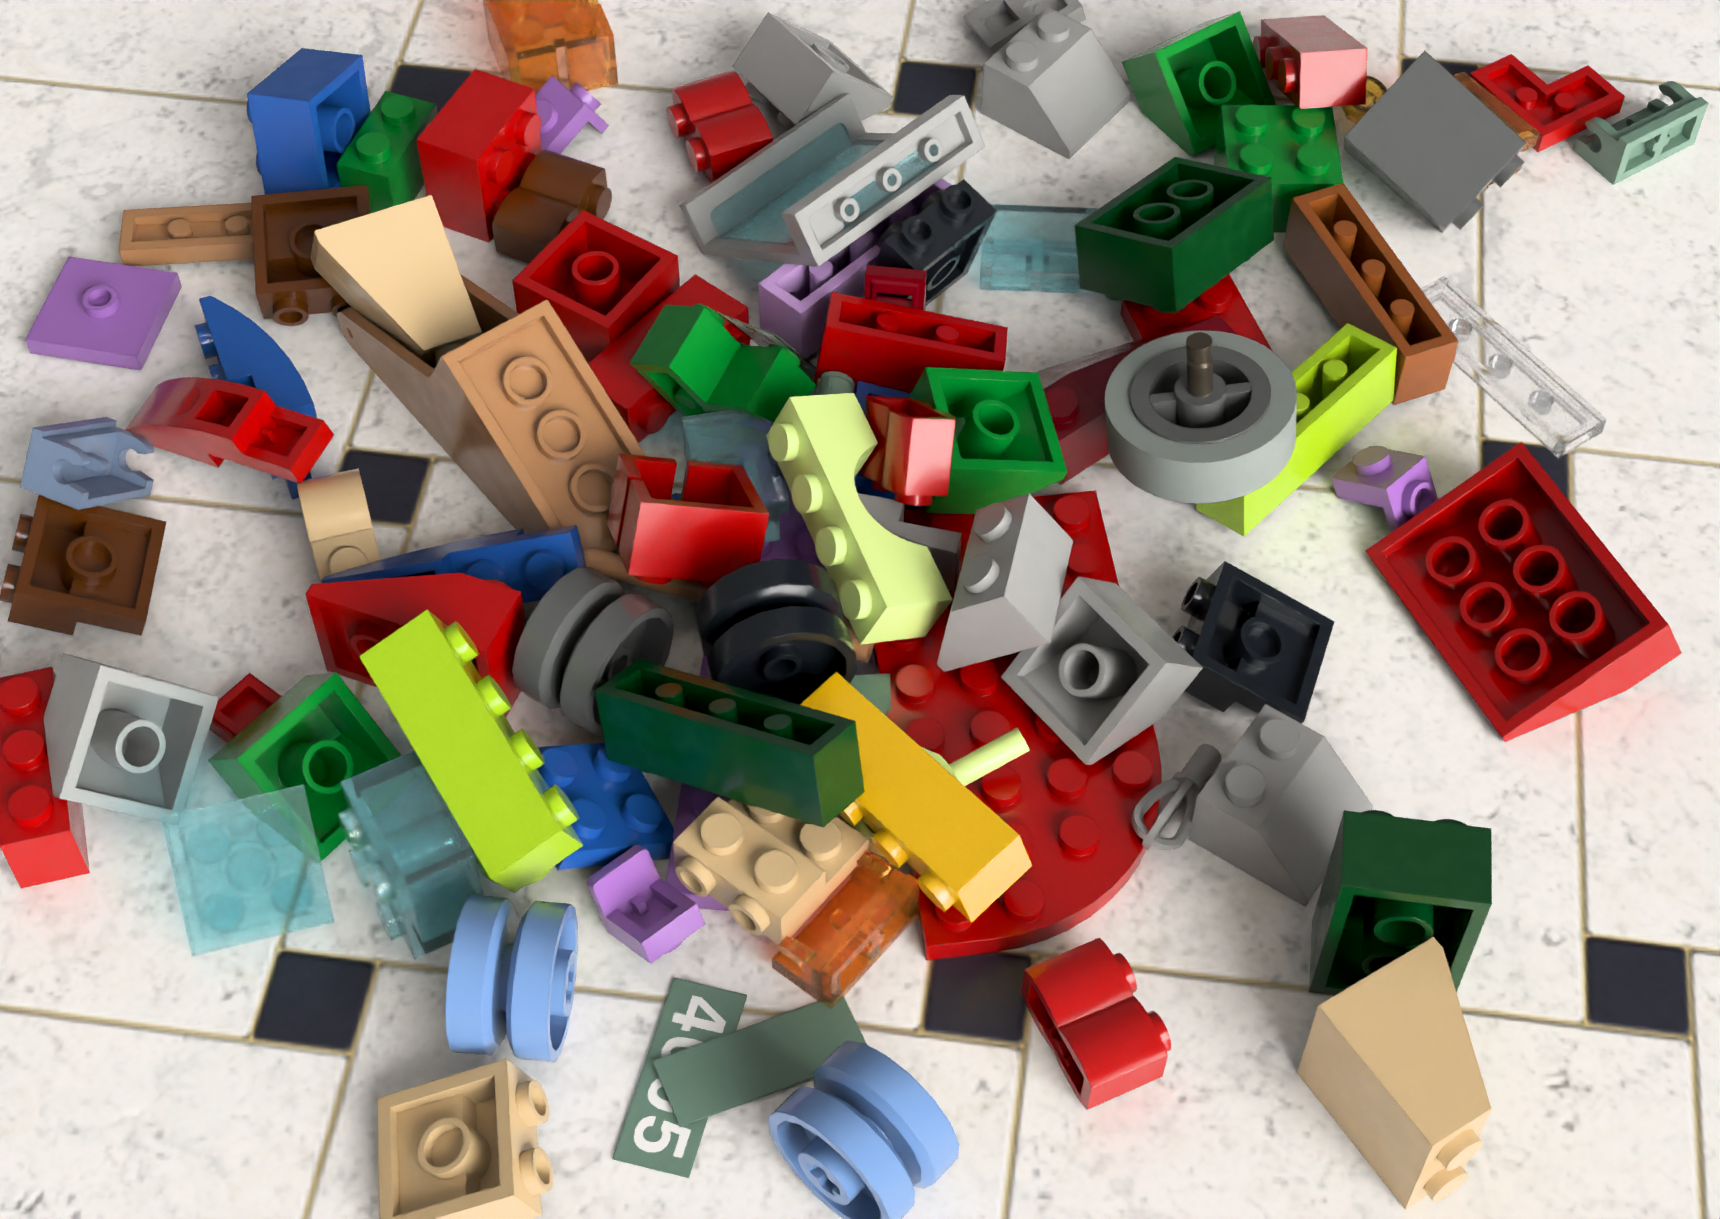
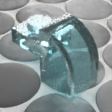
(740, 440)

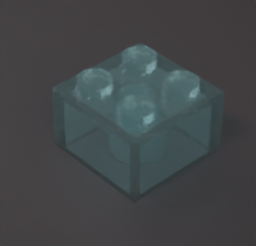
(409, 852)
(247, 870)

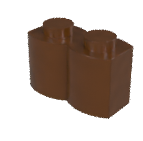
(546, 201)

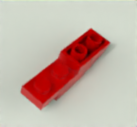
(233, 423)

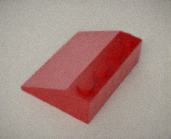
(1523, 597)

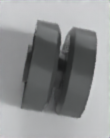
(584, 638)

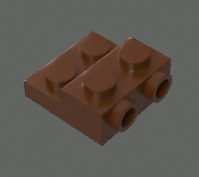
(283, 241)
(83, 568)

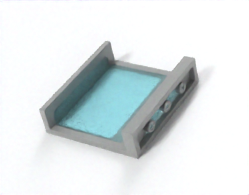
(827, 183)

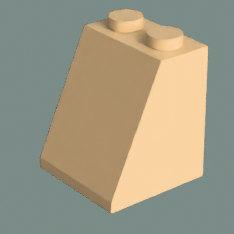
(400, 277)
(1401, 1074)

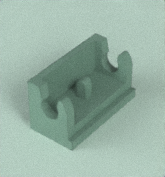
(1644, 136)

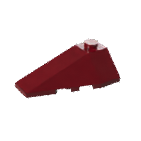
(1078, 397)

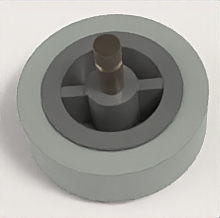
(1201, 416)

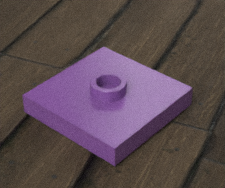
(104, 313)

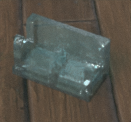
(1032, 249)

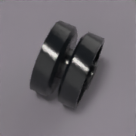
(775, 629)

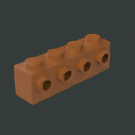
(1369, 287)

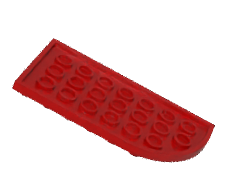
(1065, 811)

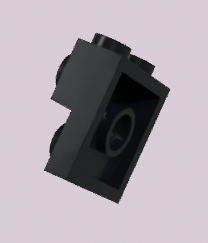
(938, 238)
(1252, 643)

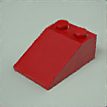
(363, 612)

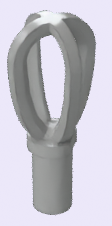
(1186, 787)

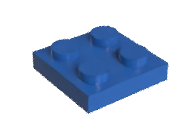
(612, 805)

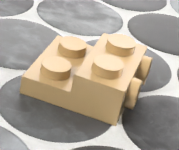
(765, 864)
(464, 1147)

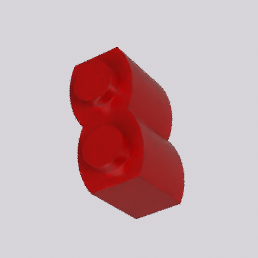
(717, 123)
(911, 449)
(1095, 1022)

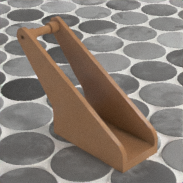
(513, 414)

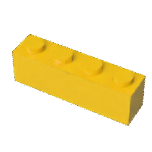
(924, 811)

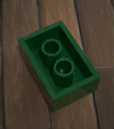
(1174, 234)
(1395, 888)

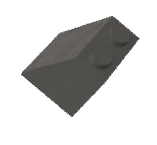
(1435, 144)

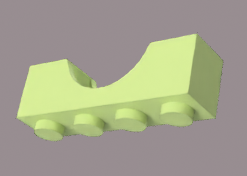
(882, 581)

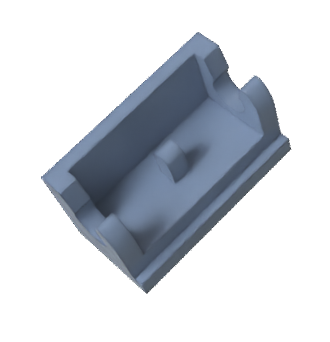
(85, 463)

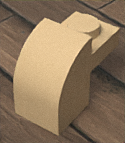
(338, 522)

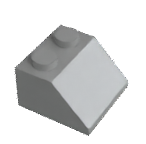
(804, 73)
(1053, 84)
(1006, 584)
(1102, 672)
(124, 738)
(1277, 805)

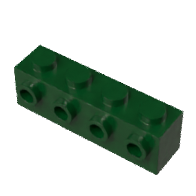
(731, 742)

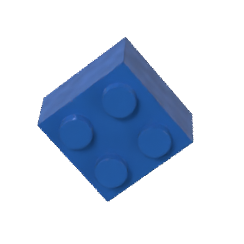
(307, 119)

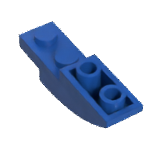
(251, 359)
(518, 559)

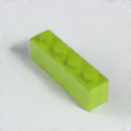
(1336, 398)
(472, 751)

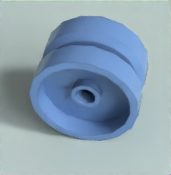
(511, 978)
(864, 1135)

